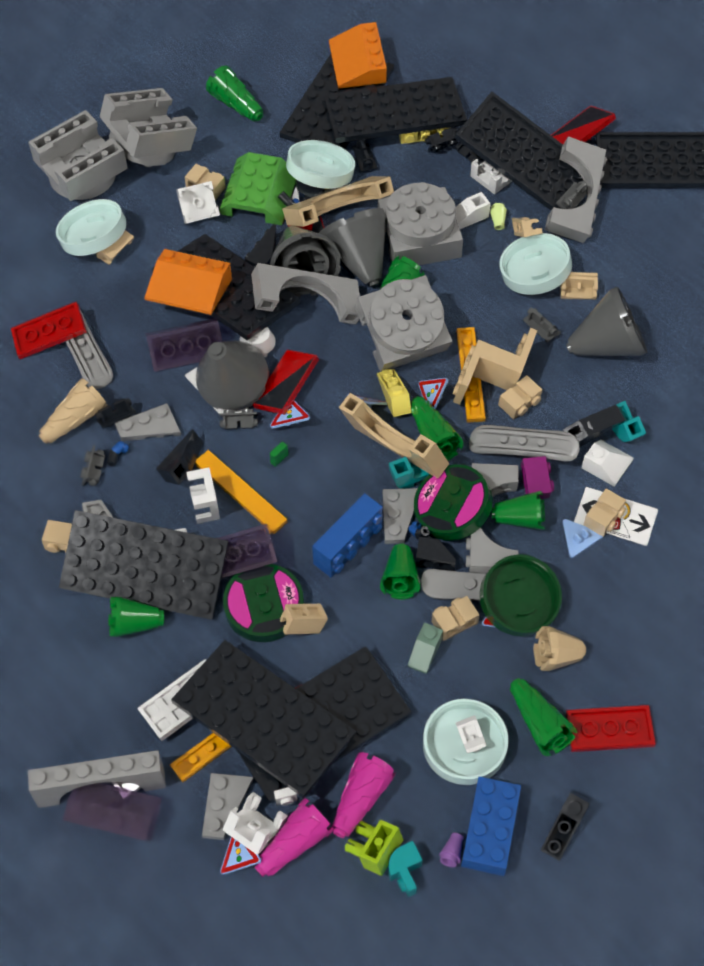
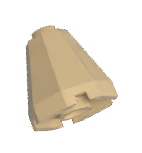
(557, 649)

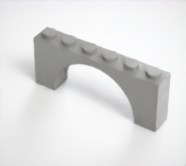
(589, 163)
(339, 291)
(483, 551)
(51, 783)

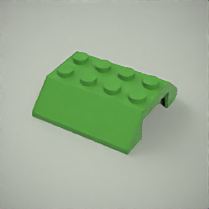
(256, 186)

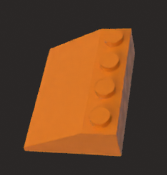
(358, 56)
(188, 281)

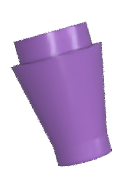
(451, 852)

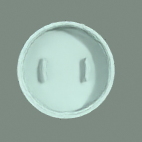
(320, 164)
(91, 227)
(536, 264)
(446, 750)

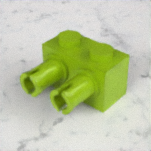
(379, 847)

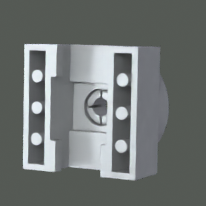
(142, 127)
(78, 158)
(422, 224)
(399, 339)

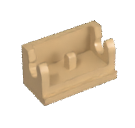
(523, 228)
(108, 254)
(580, 286)
(303, 618)

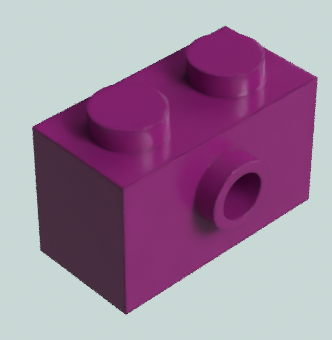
(536, 476)

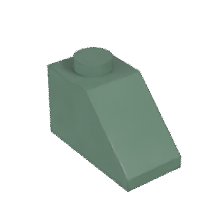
(425, 648)

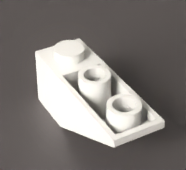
(472, 210)

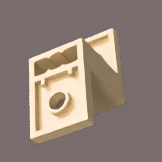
(494, 365)

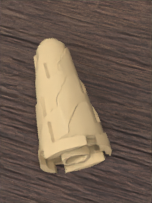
(74, 410)

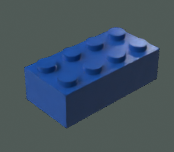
(348, 535)
(491, 826)

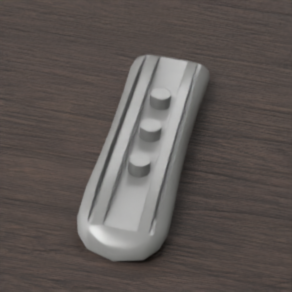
(90, 359)
(524, 442)
(451, 584)

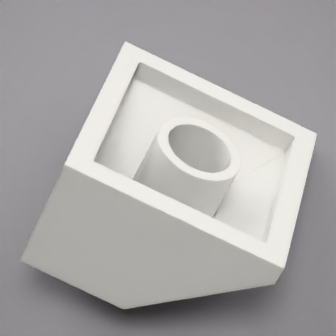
(606, 462)

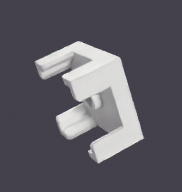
(488, 176)
(197, 202)
(204, 495)
(252, 827)

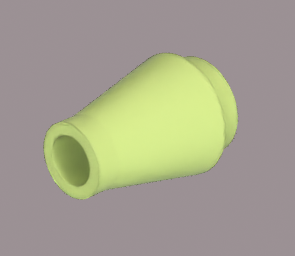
(498, 215)

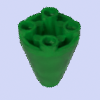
(132, 617)

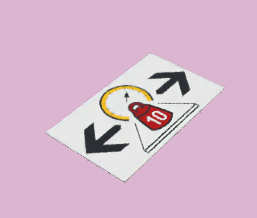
(633, 526)

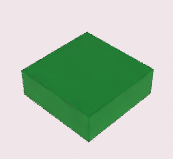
(278, 453)

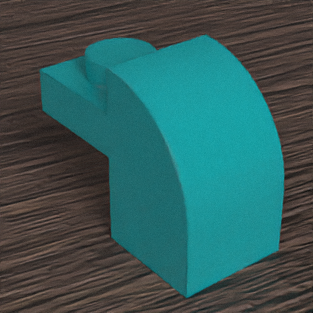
(631, 427)
(406, 473)
(401, 862)

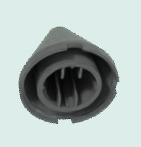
(361, 243)
(306, 252)
(608, 330)
(232, 375)

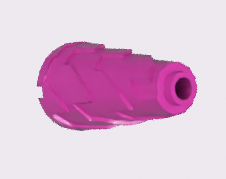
(364, 786)
(300, 832)

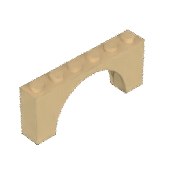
(307, 211)
(422, 452)

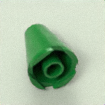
(521, 511)
(400, 574)

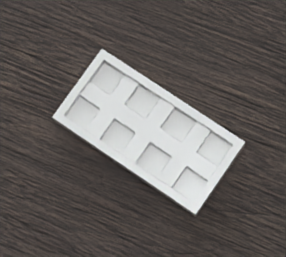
(162, 713)

